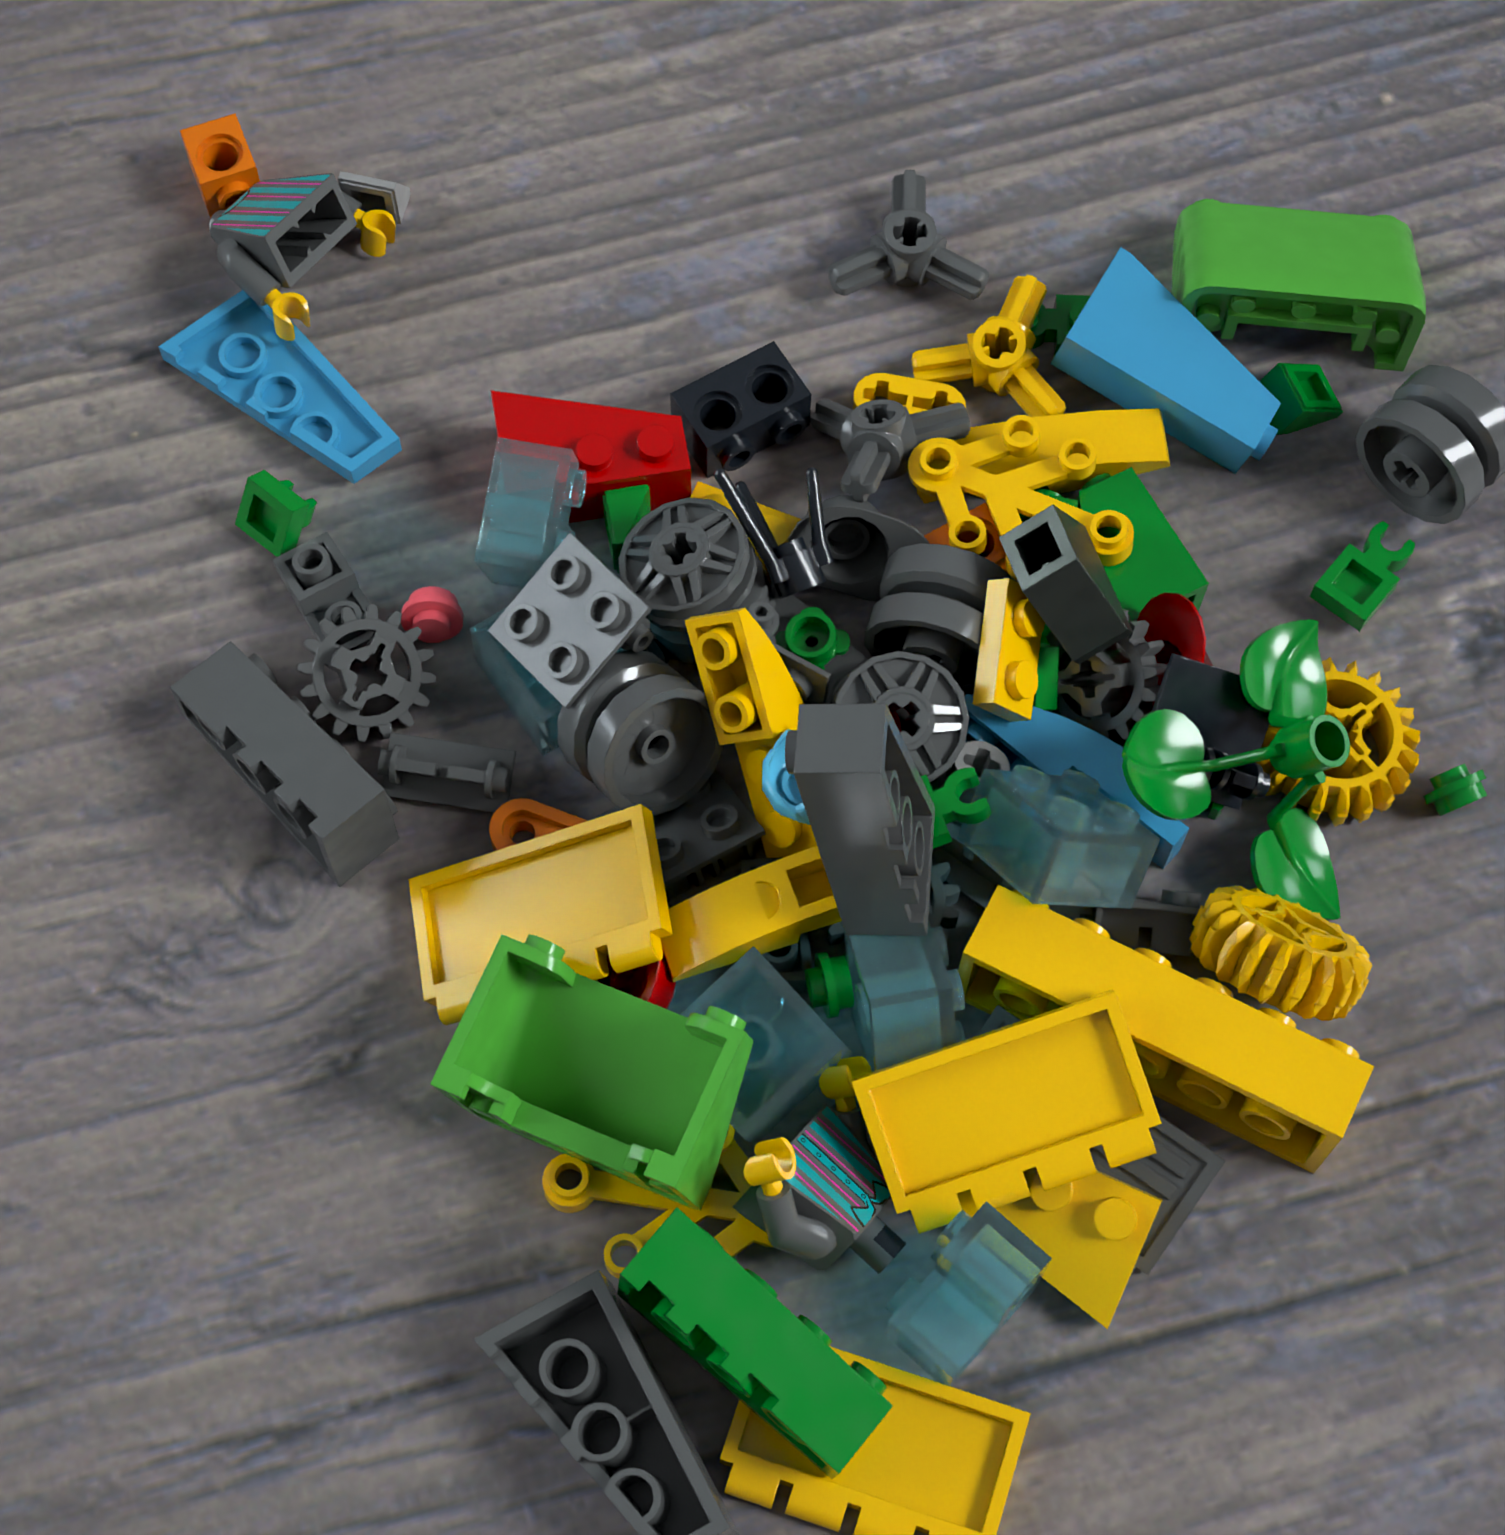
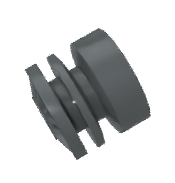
(691, 563)
(929, 695)

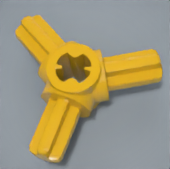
(1006, 334)

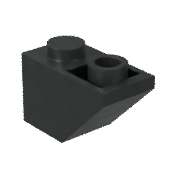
(1066, 582)

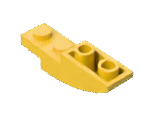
(750, 706)
(754, 909)

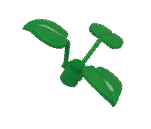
(1279, 676)

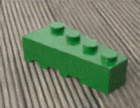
(753, 1343)

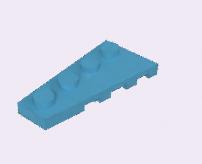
(283, 386)

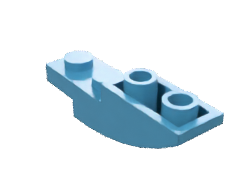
(1059, 744)

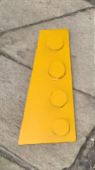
(1088, 1230)

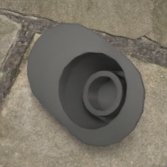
(859, 544)

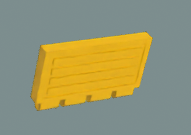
(581, 887)
(1008, 1105)
(929, 1466)

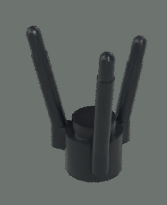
(791, 564)

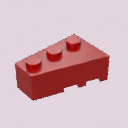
(610, 443)

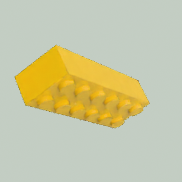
(1192, 1038)

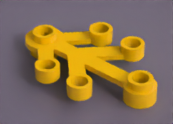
(1012, 490)
(609, 1188)

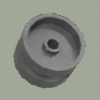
(1435, 444)
(933, 607)
(641, 734)

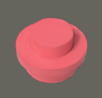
(434, 612)

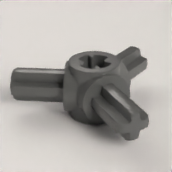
(908, 250)
(882, 437)

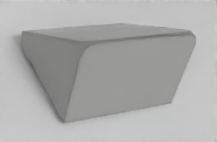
(376, 194)

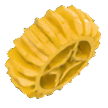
(1358, 782)
(1280, 953)

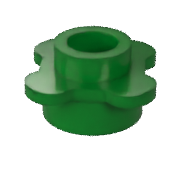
(813, 624)

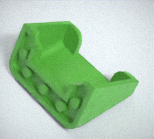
(1301, 274)
(597, 1071)

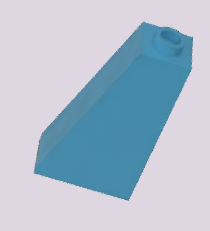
(1153, 353)

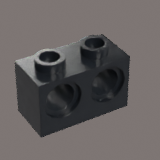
(733, 399)

